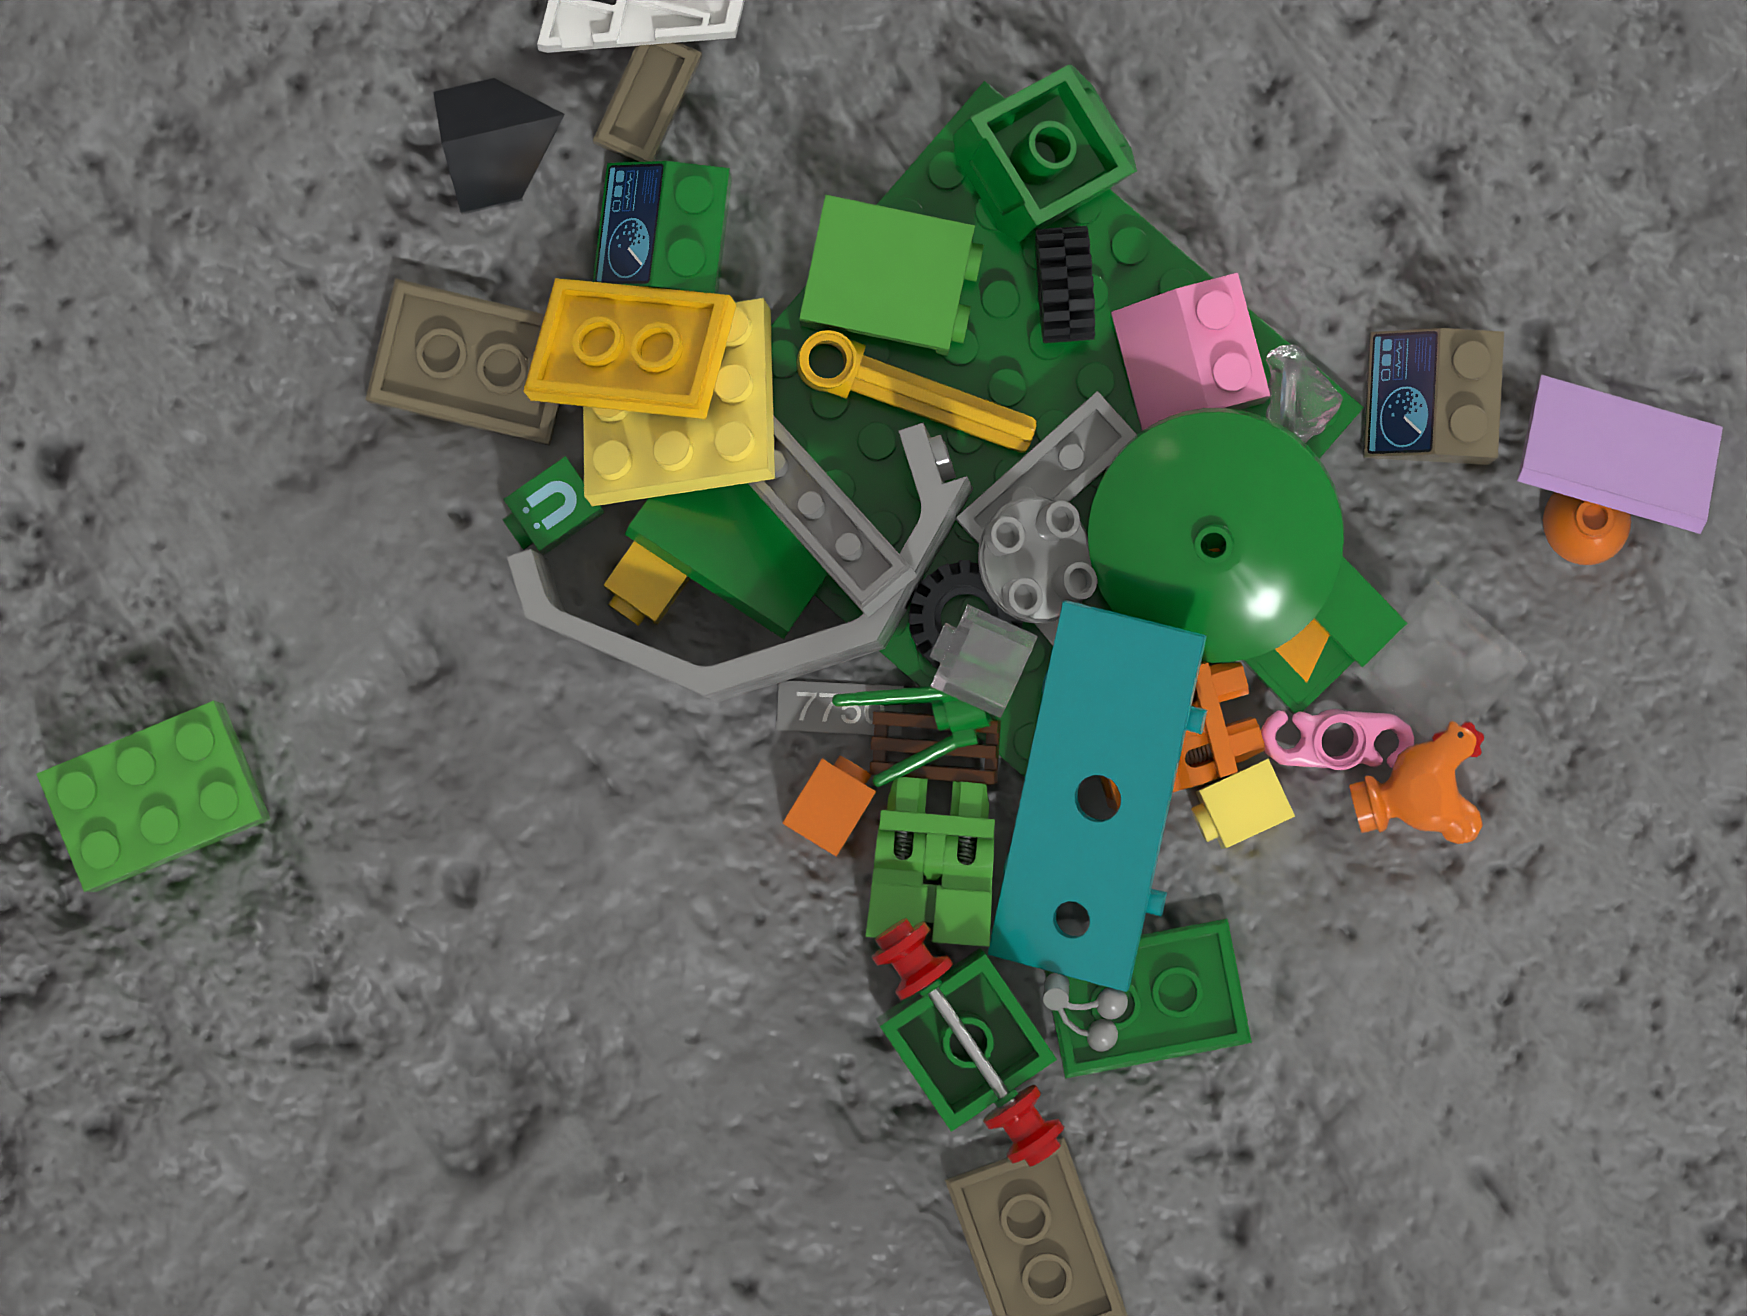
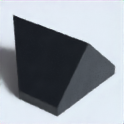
(492, 141)

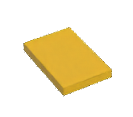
(630, 348)

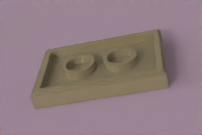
(460, 362)
(1035, 1239)

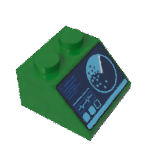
(663, 225)

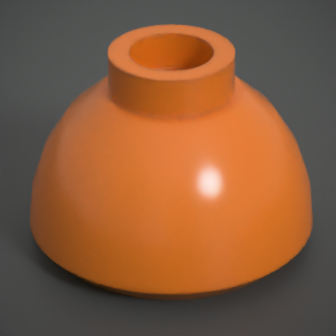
(1584, 530)

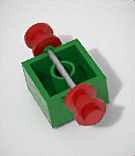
(967, 1041)

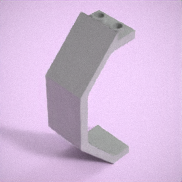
(939, 508)

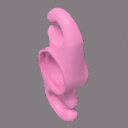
(1309, 749)

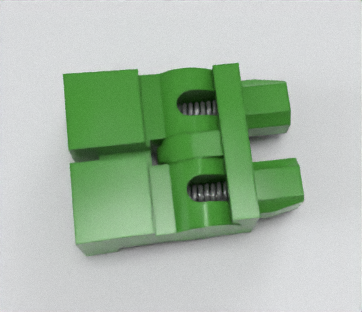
(964, 899)

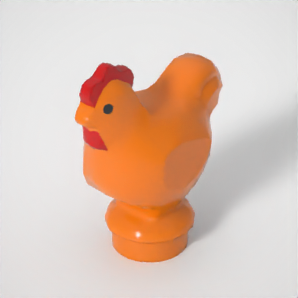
(1424, 788)

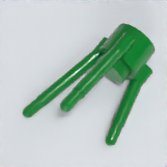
(948, 713)

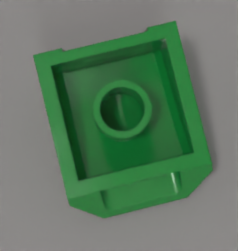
(1043, 152)

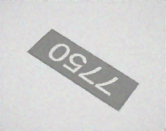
(810, 708)

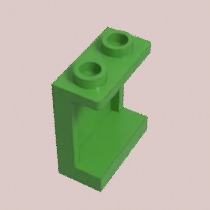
(890, 274)

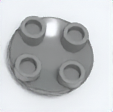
(1036, 559)

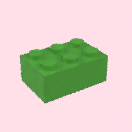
(153, 796)

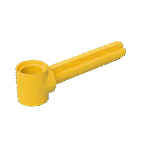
(916, 394)

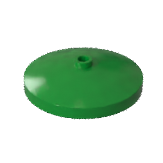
(1229, 478)

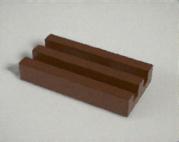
(882, 744)

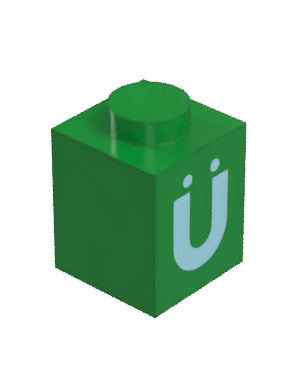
(549, 508)

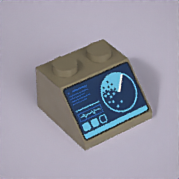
(1434, 395)

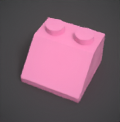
(1191, 350)

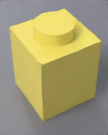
(1241, 805)

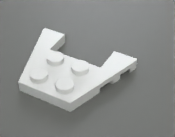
(598, 25)

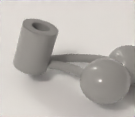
(1110, 1005)

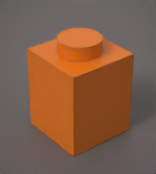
(831, 804)

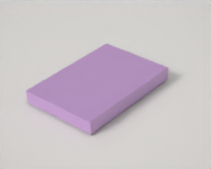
(1620, 454)

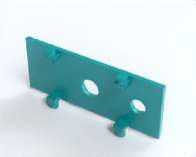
(1113, 710)

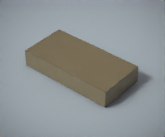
(647, 100)

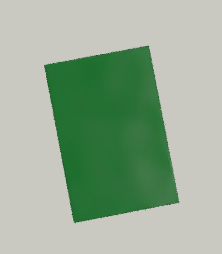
(733, 549)
(1179, 1003)

